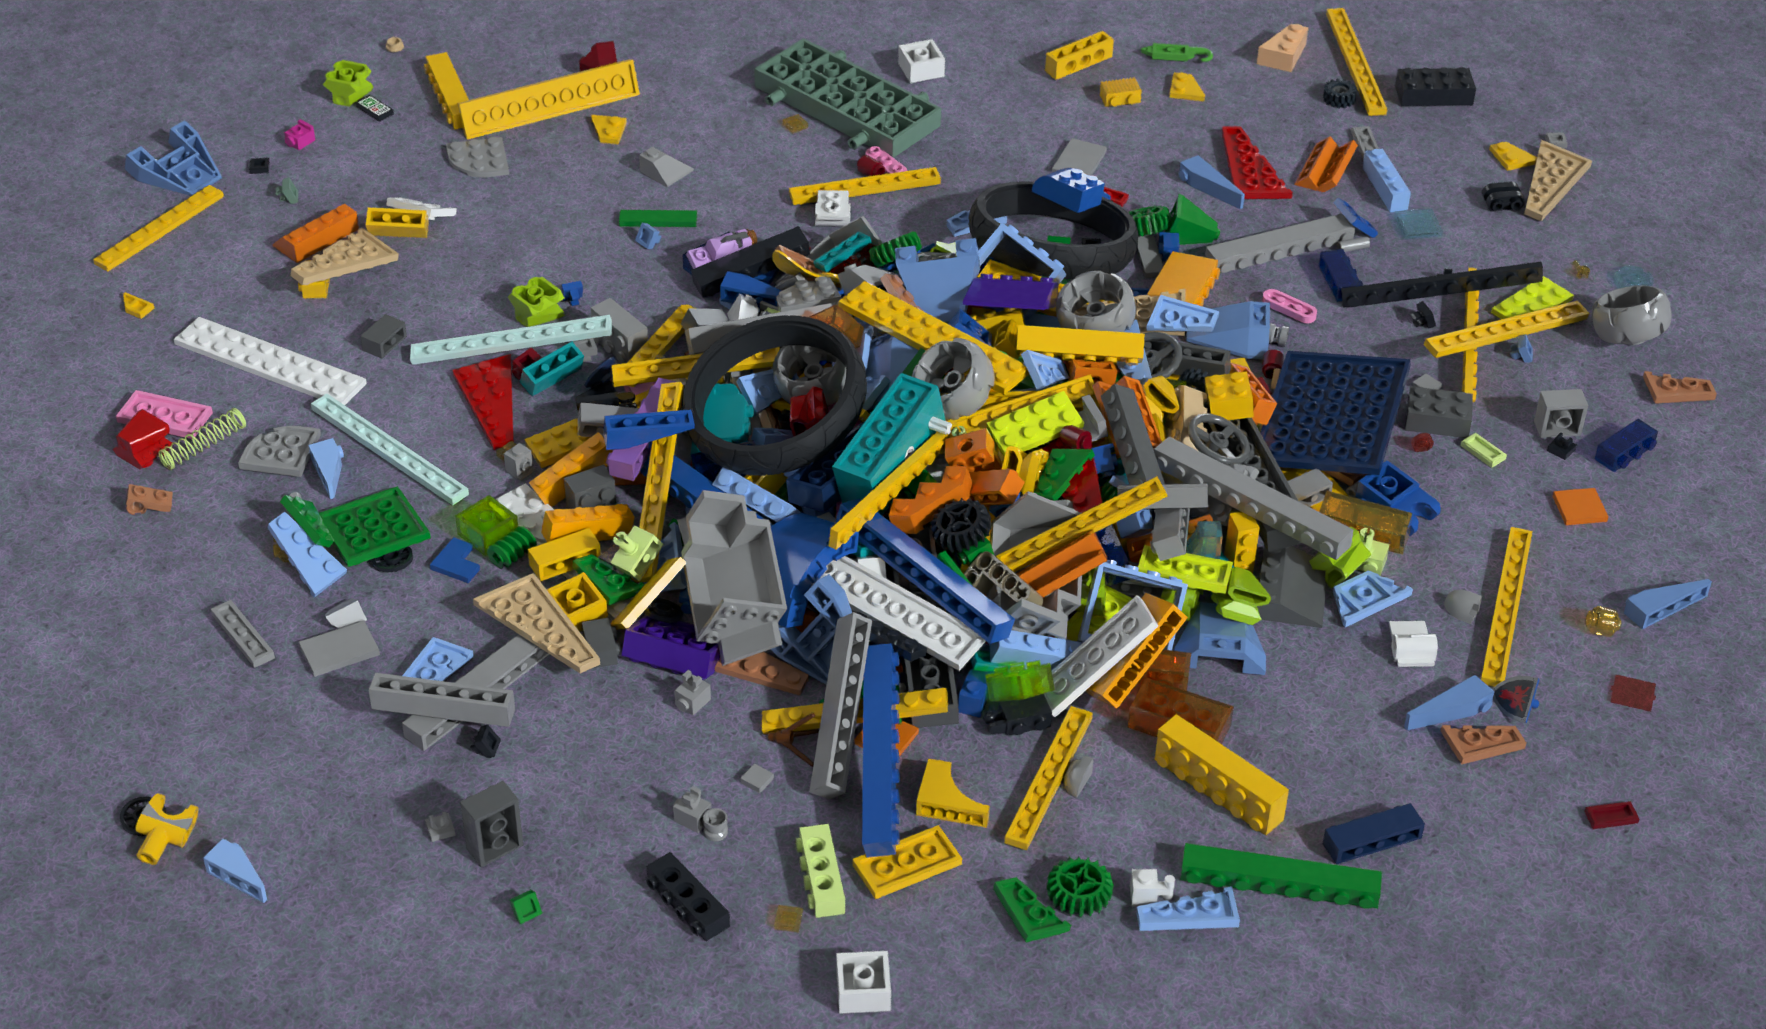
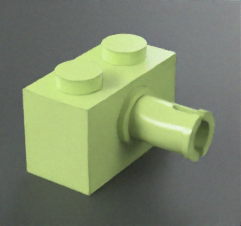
(635, 552)
(1378, 552)

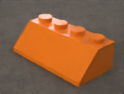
(318, 233)

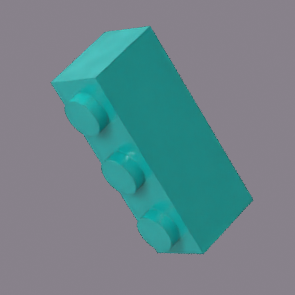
(552, 369)

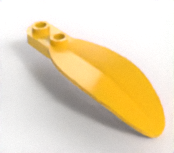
(790, 267)

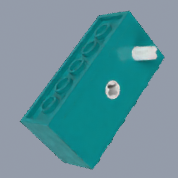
(890, 435)

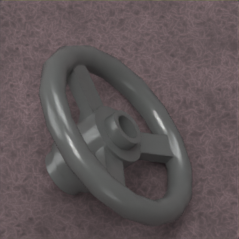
(1155, 358)
(1217, 442)

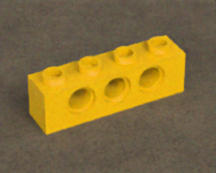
(1079, 55)

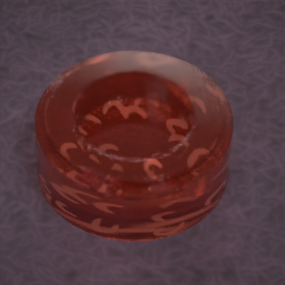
(1422, 442)

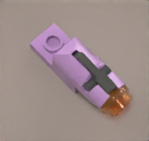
(721, 246)

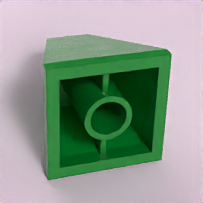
(1192, 223)

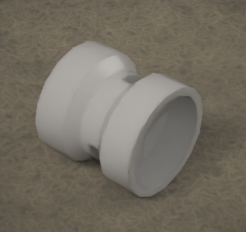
(1281, 336)
(715, 824)

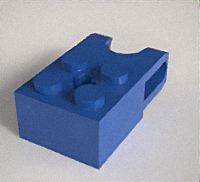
(1398, 491)

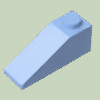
(327, 461)
(233, 867)

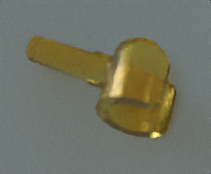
(1581, 270)

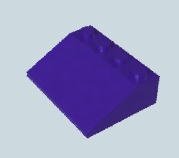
(1012, 292)
(670, 647)

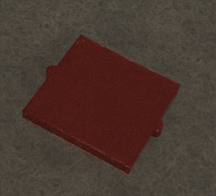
(1633, 693)

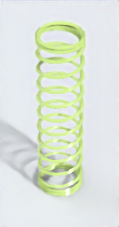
(233, 420)

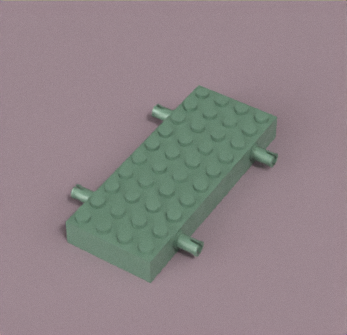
(847, 97)

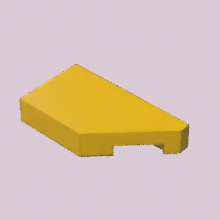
(136, 306)

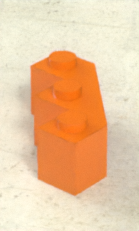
(913, 514)

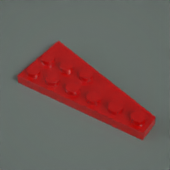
(1249, 169)
(489, 395)
(1084, 487)

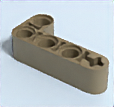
(989, 570)

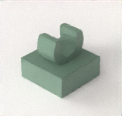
(289, 190)

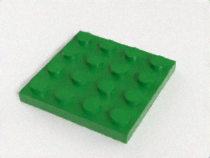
(374, 526)

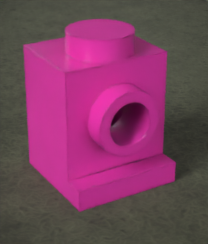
(300, 135)

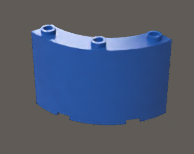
(802, 559)

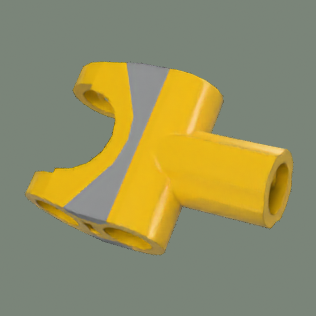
(163, 828)

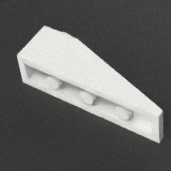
(743, 308)

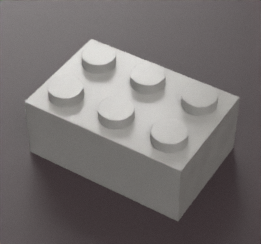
(627, 332)

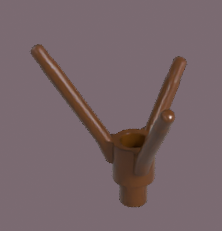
(786, 737)

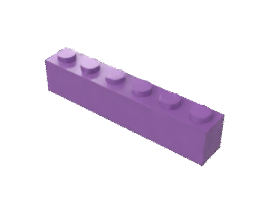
(629, 461)

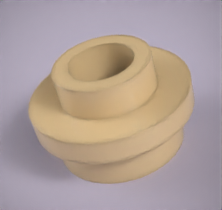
(394, 44)

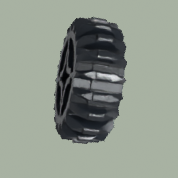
(966, 525)

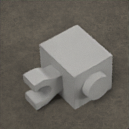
(692, 693)
(691, 809)

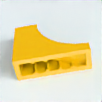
(944, 801)

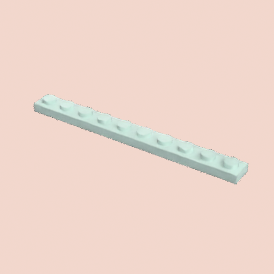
(511, 339)
(390, 449)

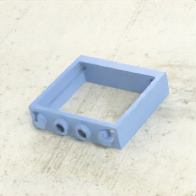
(1058, 273)
(1129, 572)

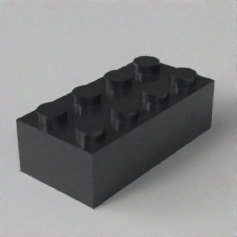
(1435, 87)

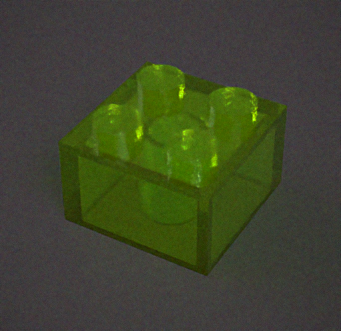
(485, 523)
(1019, 681)

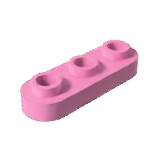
(891, 164)
(1290, 306)

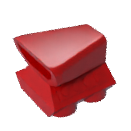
(807, 410)
(142, 439)

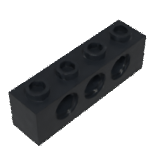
(687, 896)

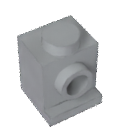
(519, 461)

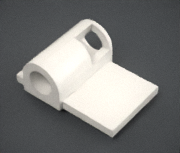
(832, 208)
(1412, 644)

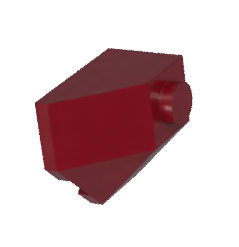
(600, 55)

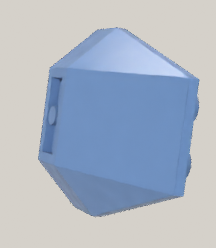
(1239, 329)
(889, 358)
(1221, 637)

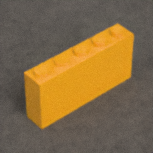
(1189, 273)
(1123, 676)

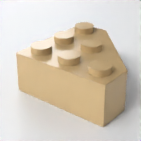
(1190, 405)

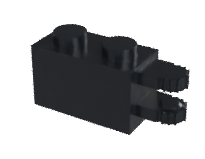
(1019, 716)

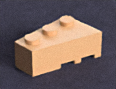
(1284, 48)

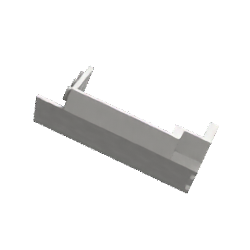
(1015, 525)
(732, 577)

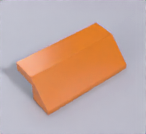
(1325, 165)
(1100, 388)
(1065, 564)

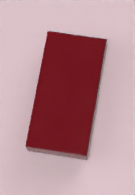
(1611, 815)

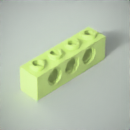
(822, 871)

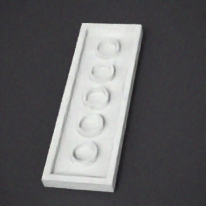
(1100, 653)

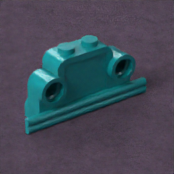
(727, 415)

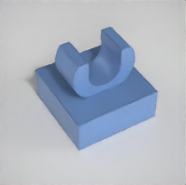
(648, 236)
(1522, 349)

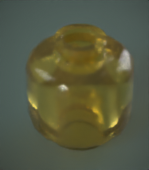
(1603, 621)

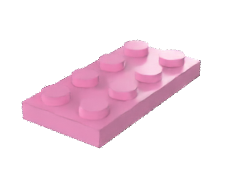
(180, 415)

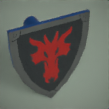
(1516, 697)

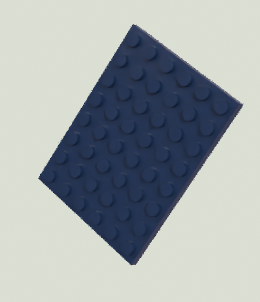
(1335, 411)

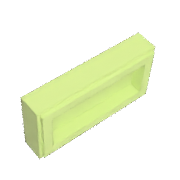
(1483, 450)

